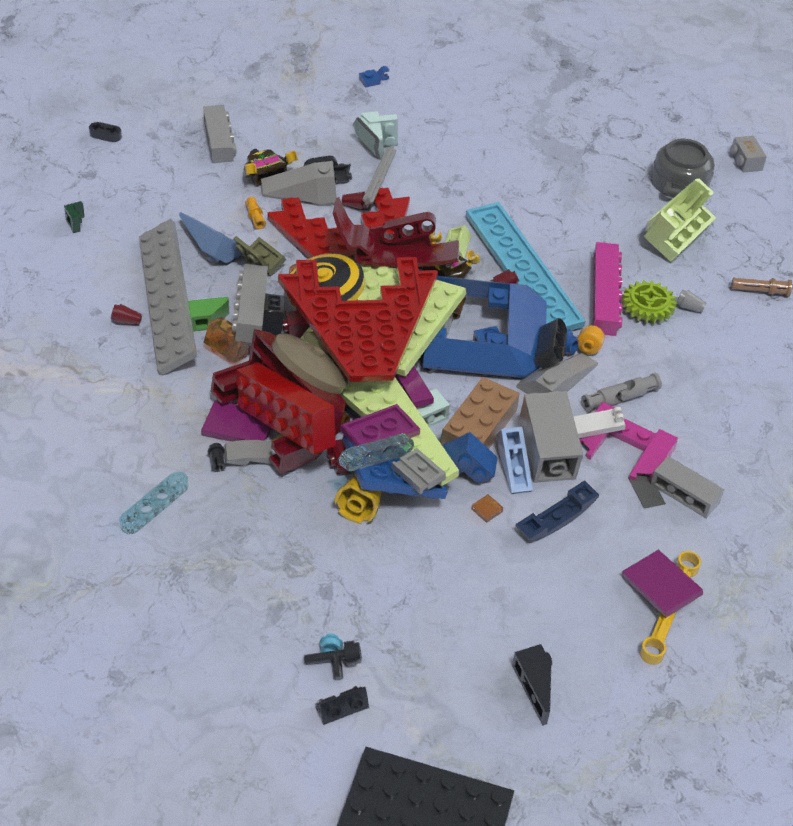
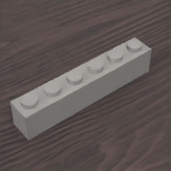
(249, 302)

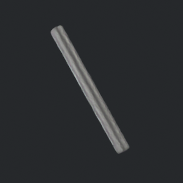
(379, 175)

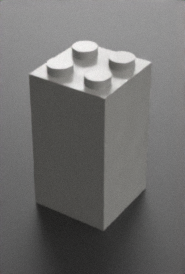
(550, 436)

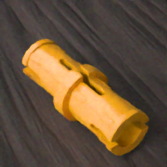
(255, 213)

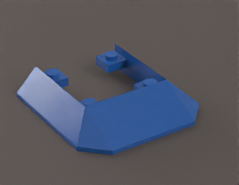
(501, 354)

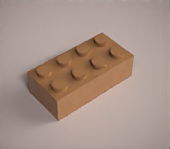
(483, 413)

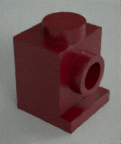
(333, 455)

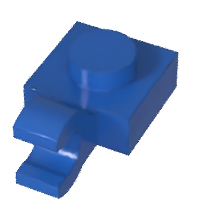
(372, 78)

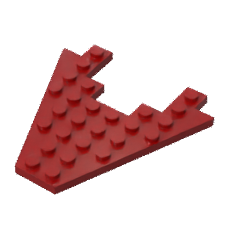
(313, 234)
(362, 335)

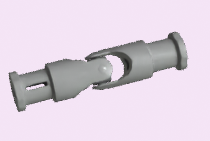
(621, 392)

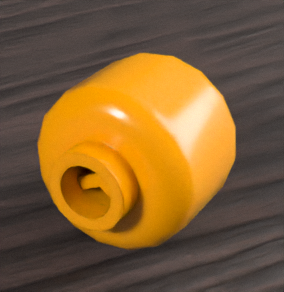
(590, 340)

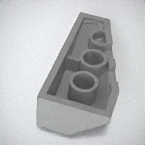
(310, 183)
(558, 377)

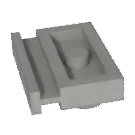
(418, 471)

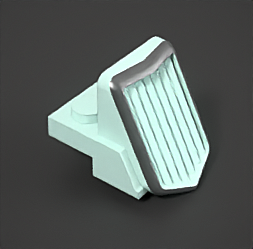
(376, 131)

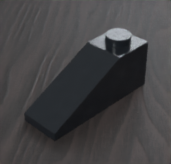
(273, 314)
(534, 673)

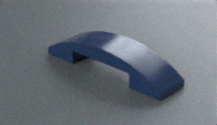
(560, 514)

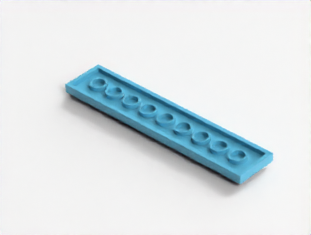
(516, 254)

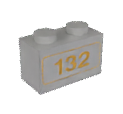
(748, 153)

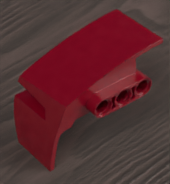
(381, 249)

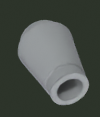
(690, 301)

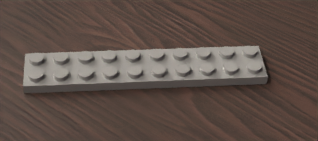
(167, 297)

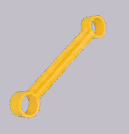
(664, 623)

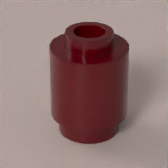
(506, 277)

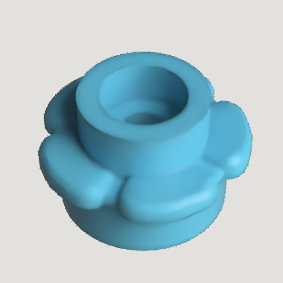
(330, 642)

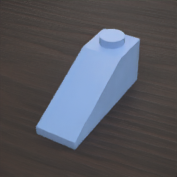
(514, 459)

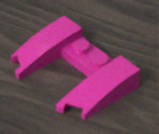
(655, 445)

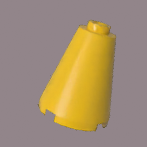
(357, 503)

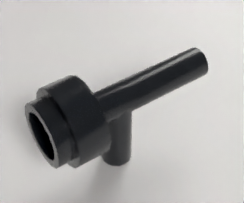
(351, 653)

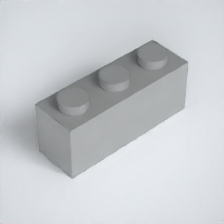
(687, 487)

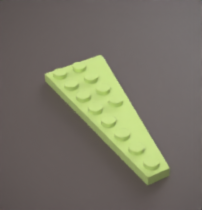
(377, 395)

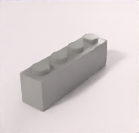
(219, 133)

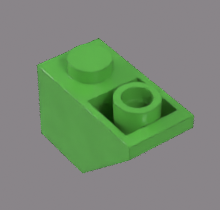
(207, 310)

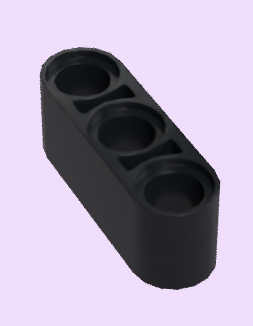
(551, 343)

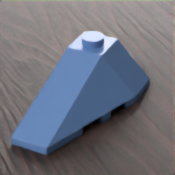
(211, 241)

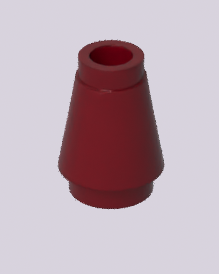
(354, 200)
(125, 315)

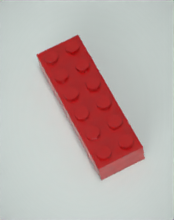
(286, 407)

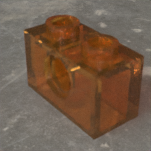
(222, 339)

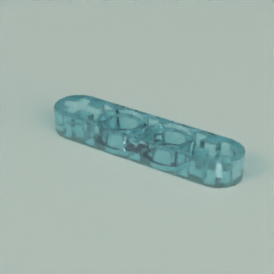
(354, 457)
(151, 500)

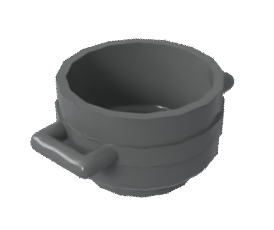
(680, 164)

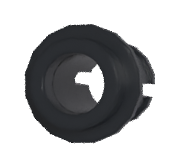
(216, 453)

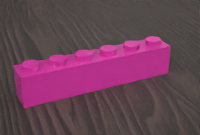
(606, 288)

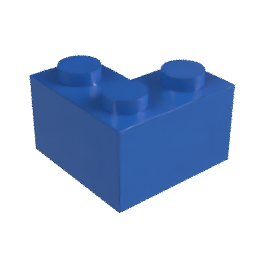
(472, 457)

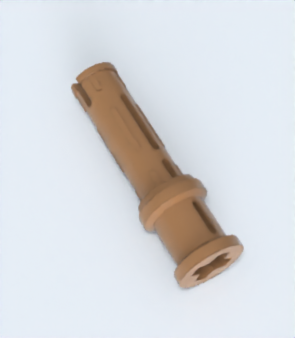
(773, 286)

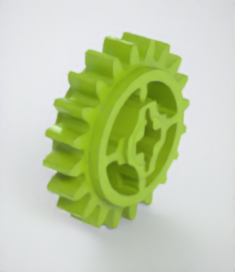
(649, 301)

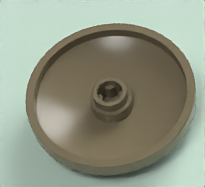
(309, 363)

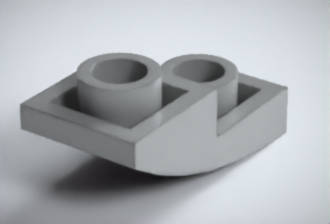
(248, 450)

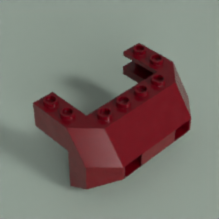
(224, 388)

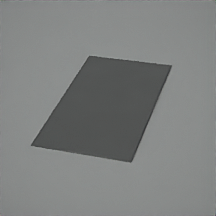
(647, 494)

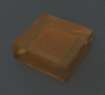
(487, 508)

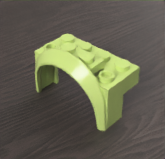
(671, 233)

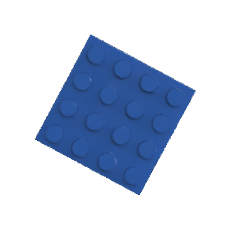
(383, 478)

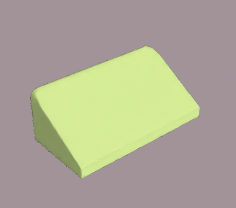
(463, 235)

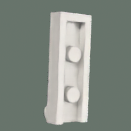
(600, 422)

